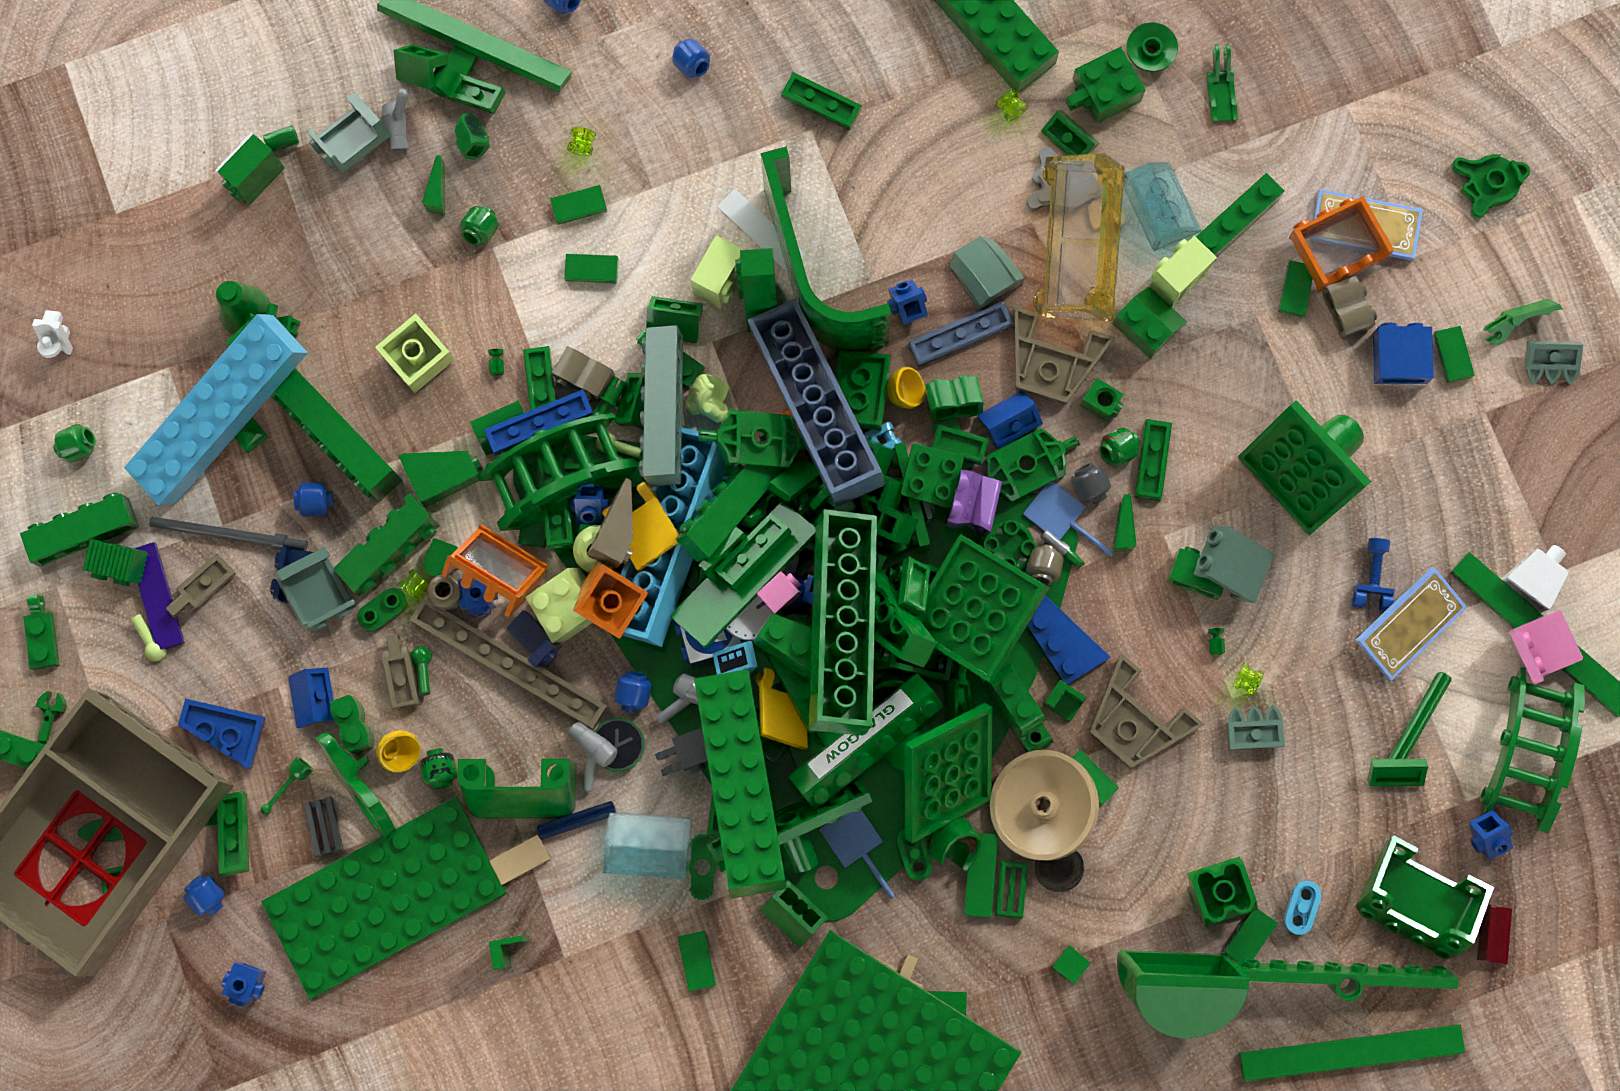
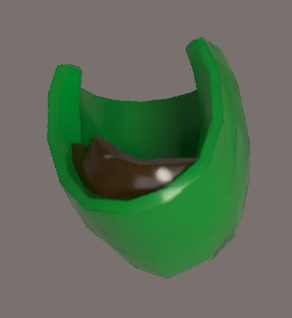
(957, 843)

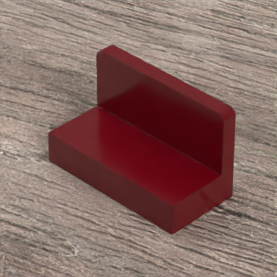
(1495, 935)

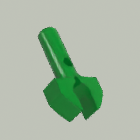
(49, 713)

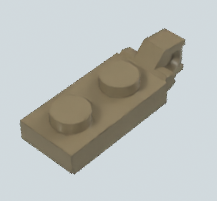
(200, 586)
(400, 674)

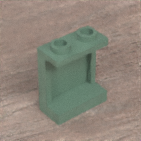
(349, 136)
(1234, 563)
(314, 590)

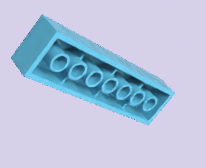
(216, 409)
(665, 576)

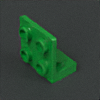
(931, 475)

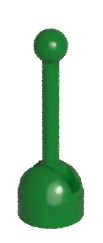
(298, 770)

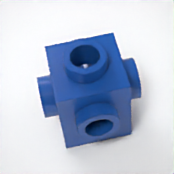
(907, 301)
(589, 504)
(474, 605)
(1491, 835)
(249, 976)

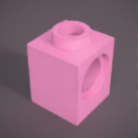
(780, 592)

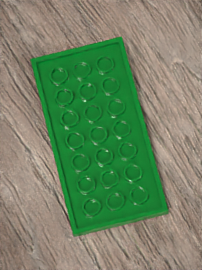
(383, 898)

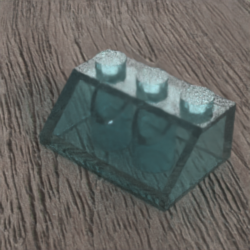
(1160, 204)
(647, 845)

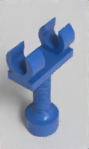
(1378, 547)

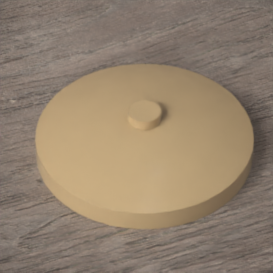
(1044, 805)

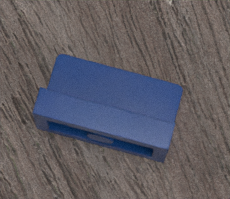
(1010, 419)
(311, 696)

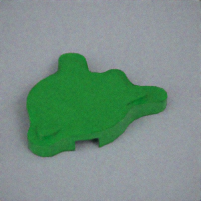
(1490, 181)

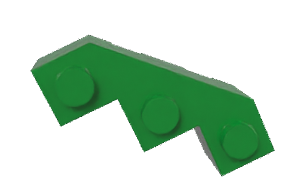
(886, 499)

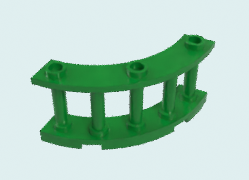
(561, 486)
(1563, 754)

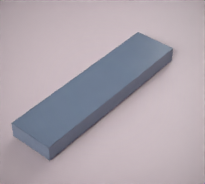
(960, 334)

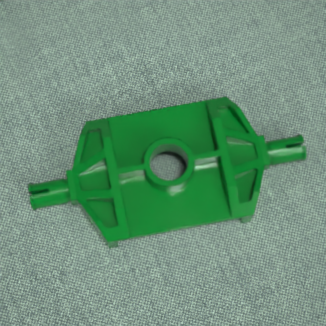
(737, 440)
(1046, 455)

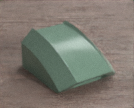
(985, 271)

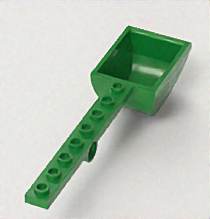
(1204, 991)

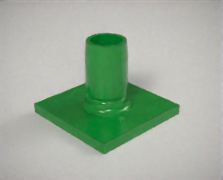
(1308, 464)
(979, 607)
(945, 771)

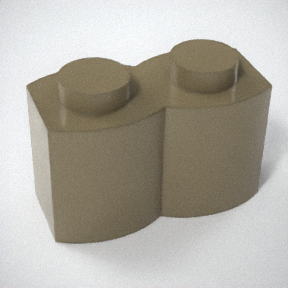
(1349, 307)
(582, 373)

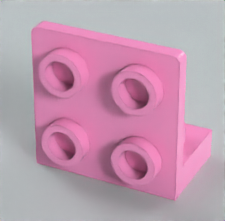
(1545, 645)

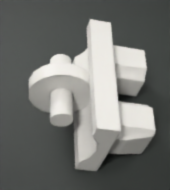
(52, 335)

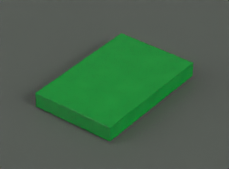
(864, 384)

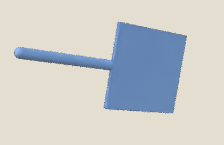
(1057, 512)
(852, 839)

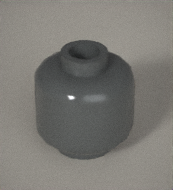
(1091, 483)

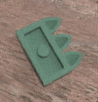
(1553, 358)
(1256, 731)

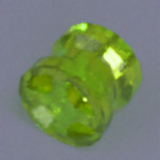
(1012, 105)
(581, 141)
(414, 585)
(1248, 679)

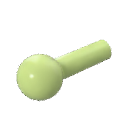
(622, 447)
(152, 650)

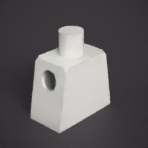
(1539, 577)

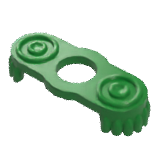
(701, 884)

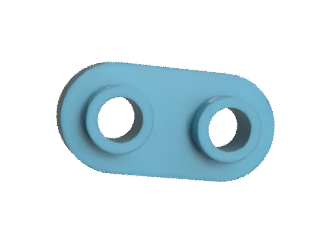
(1303, 908)

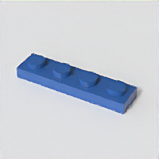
(520, 428)

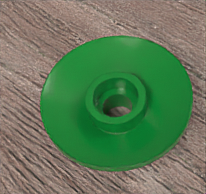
(1152, 36)

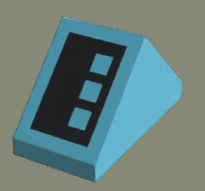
(735, 658)

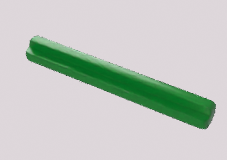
(1421, 716)

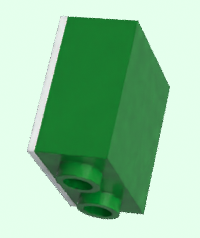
(249, 169)

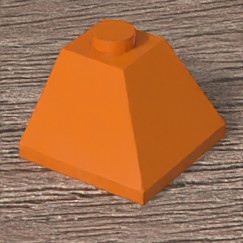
(609, 599)

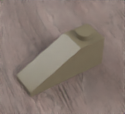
(616, 530)

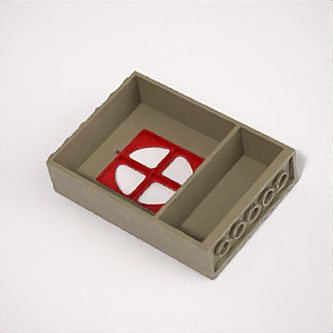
(137, 781)

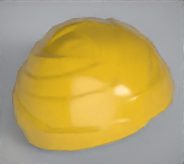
(906, 388)
(398, 751)

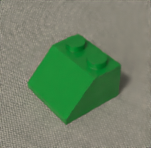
(1148, 322)

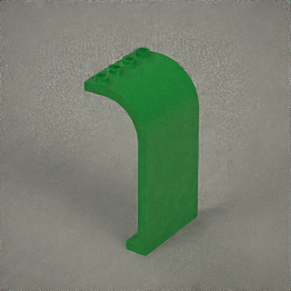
(830, 326)

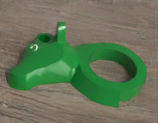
(347, 770)

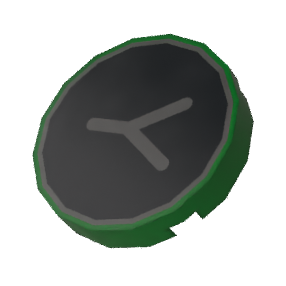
(626, 739)

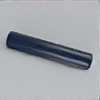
(575, 820)

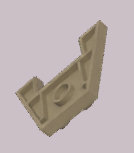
(1050, 369)
(1128, 727)

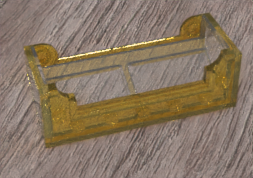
(1082, 237)

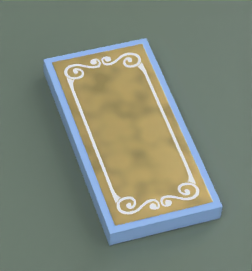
(1398, 221)
(1411, 623)

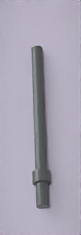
(276, 541)

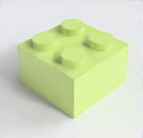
(1182, 270)
(717, 273)
(415, 353)
(555, 603)

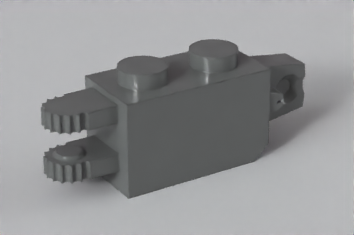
(690, 751)

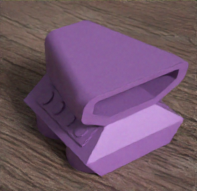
(974, 503)

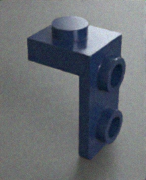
(534, 639)

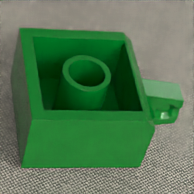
(1106, 85)

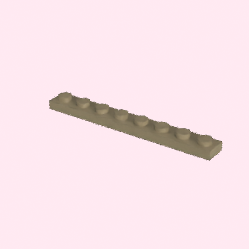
(509, 663)

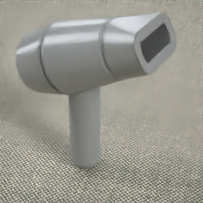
(395, 122)
(686, 690)
(597, 748)

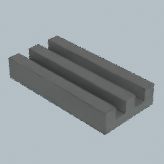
(313, 828)

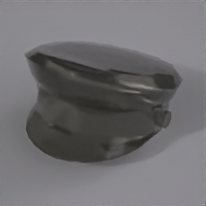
(1060, 874)

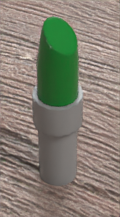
(1062, 548)

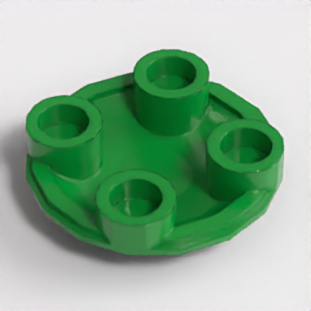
(1010, 542)

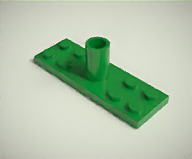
(799, 818)

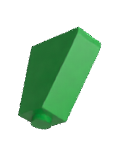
(440, 473)

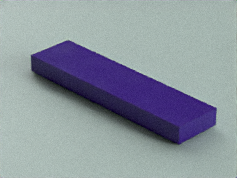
(156, 597)

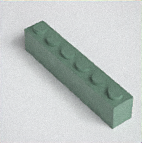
(662, 406)

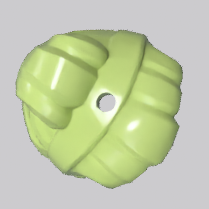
(707, 397)

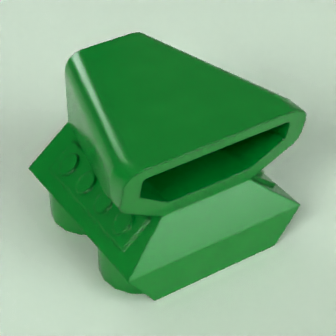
(1221, 891)

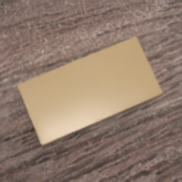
(520, 859)

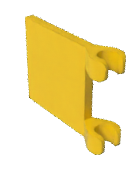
(651, 529)
(778, 715)

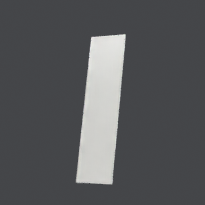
(753, 224)

